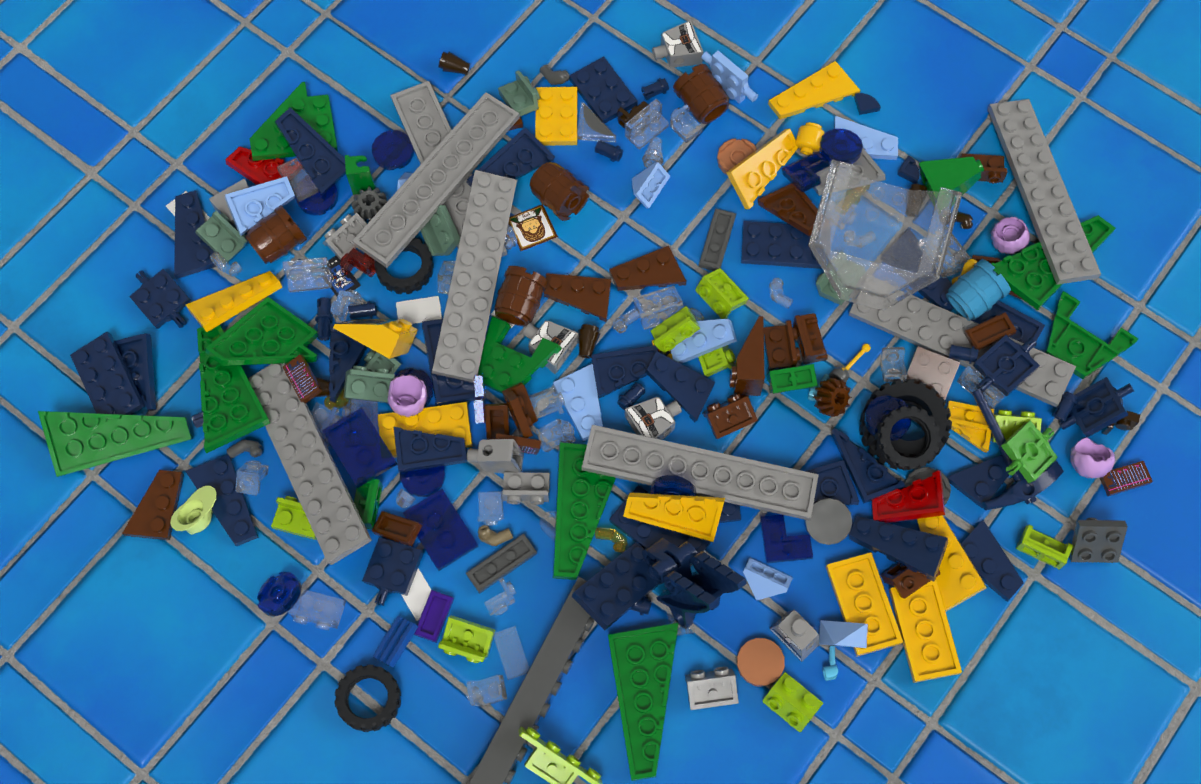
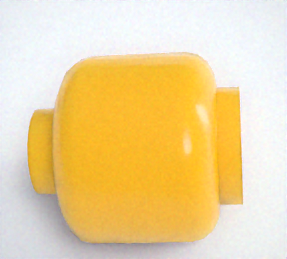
(809, 138)

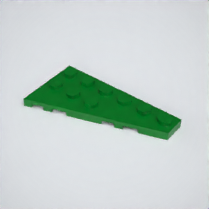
(1029, 269)
(226, 398)
(95, 439)
(578, 509)
(642, 677)

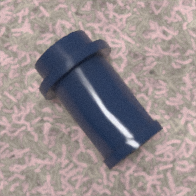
(656, 88)
(609, 151)
(362, 310)
(963, 353)
(631, 396)
(1065, 406)
(642, 606)

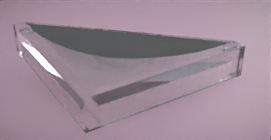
(592, 128)

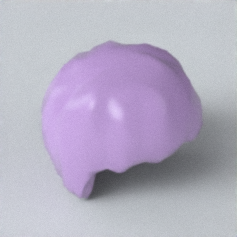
(1010, 235)
(407, 395)
(1091, 459)

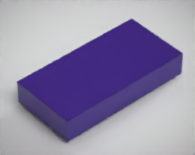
(434, 616)

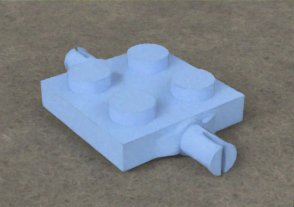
(730, 77)

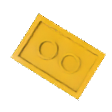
(556, 116)

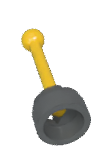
(842, 373)

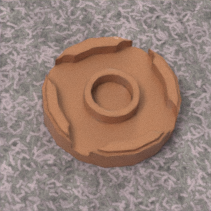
(734, 152)
(760, 662)

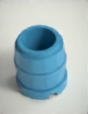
(977, 290)

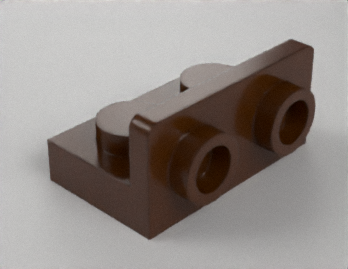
(993, 167)
(781, 346)
(520, 409)
(730, 415)
(905, 580)

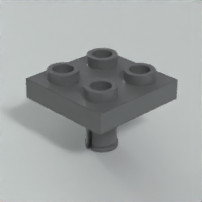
(1098, 540)

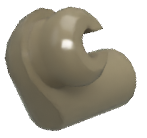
(493, 538)

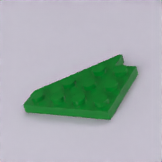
(315, 110)
(264, 337)

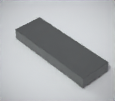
(717, 240)
(501, 563)

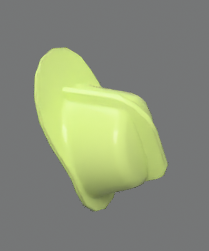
(195, 512)

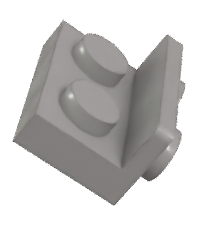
(341, 240)
(526, 487)
(711, 688)

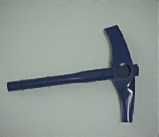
(1020, 489)

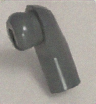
(554, 77)
(253, 447)

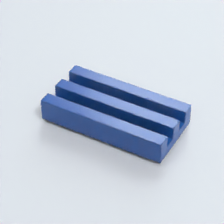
(392, 640)

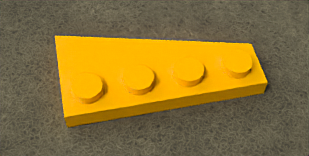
(820, 88)
(761, 167)
(225, 304)
(679, 513)
(957, 575)

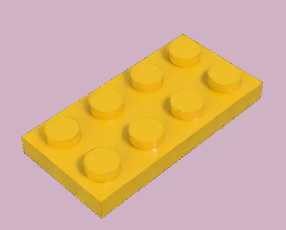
(443, 419)
(864, 601)
(926, 633)

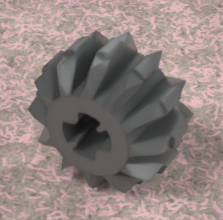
(368, 203)

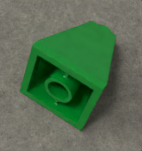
(952, 174)

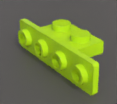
(553, 765)

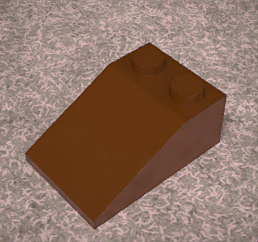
(748, 373)

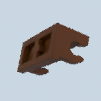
(809, 339)

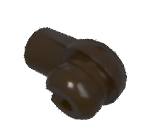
(964, 219)

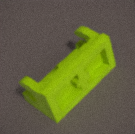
(1044, 547)

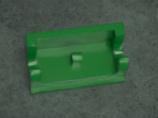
(357, 176)
(792, 379)
(367, 501)

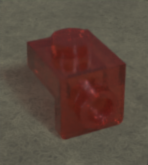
(360, 261)

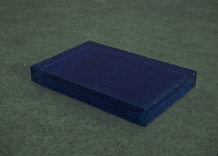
(359, 447)
(442, 530)

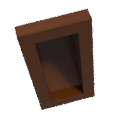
(497, 419)

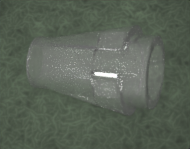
(653, 152)

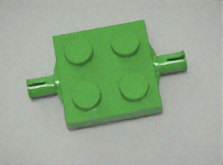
(1029, 451)

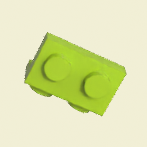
(467, 639)
(792, 702)

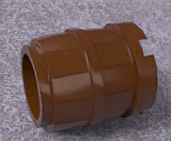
(702, 94)
(559, 190)
(275, 235)
(519, 296)

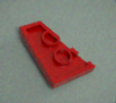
(255, 171)
(916, 501)

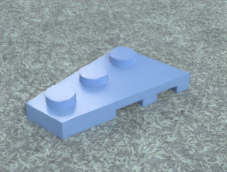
(876, 143)
(258, 202)
(710, 337)
(581, 399)

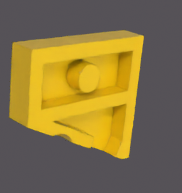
(970, 424)

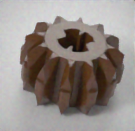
(832, 397)

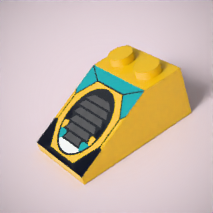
(384, 336)

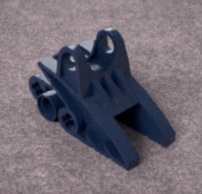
(688, 591)

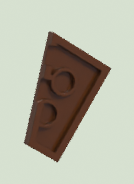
(791, 207)
(652, 269)
(584, 293)
(157, 507)

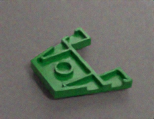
(1079, 346)
(507, 367)

